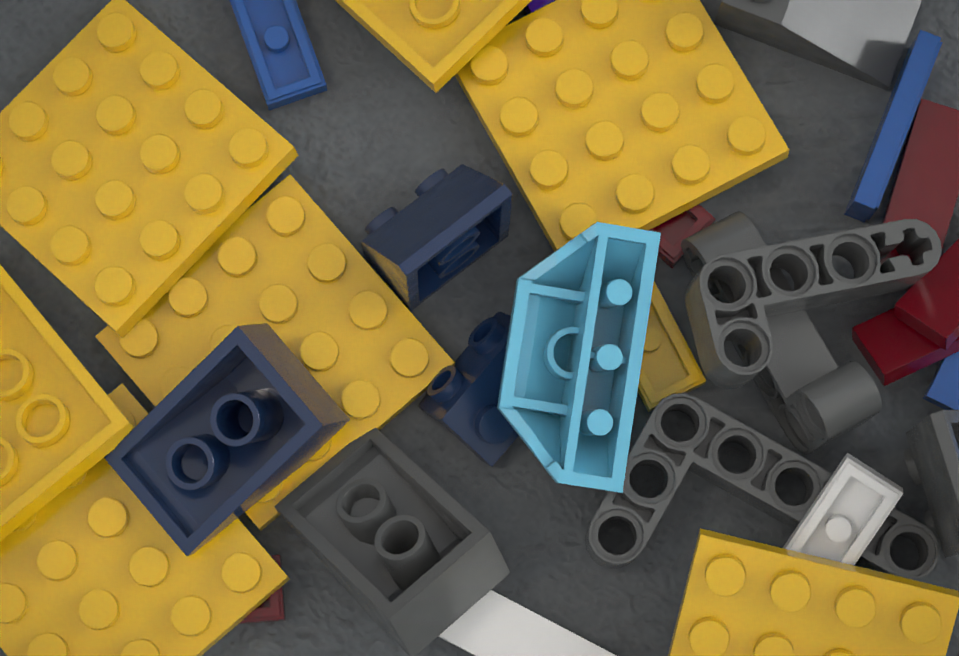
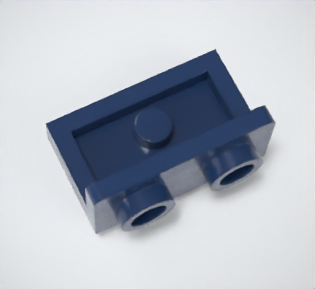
(468, 393)

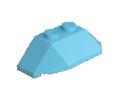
(580, 353)

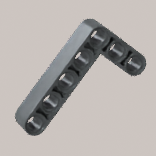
(754, 486)

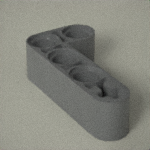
(814, 287)
(802, 381)

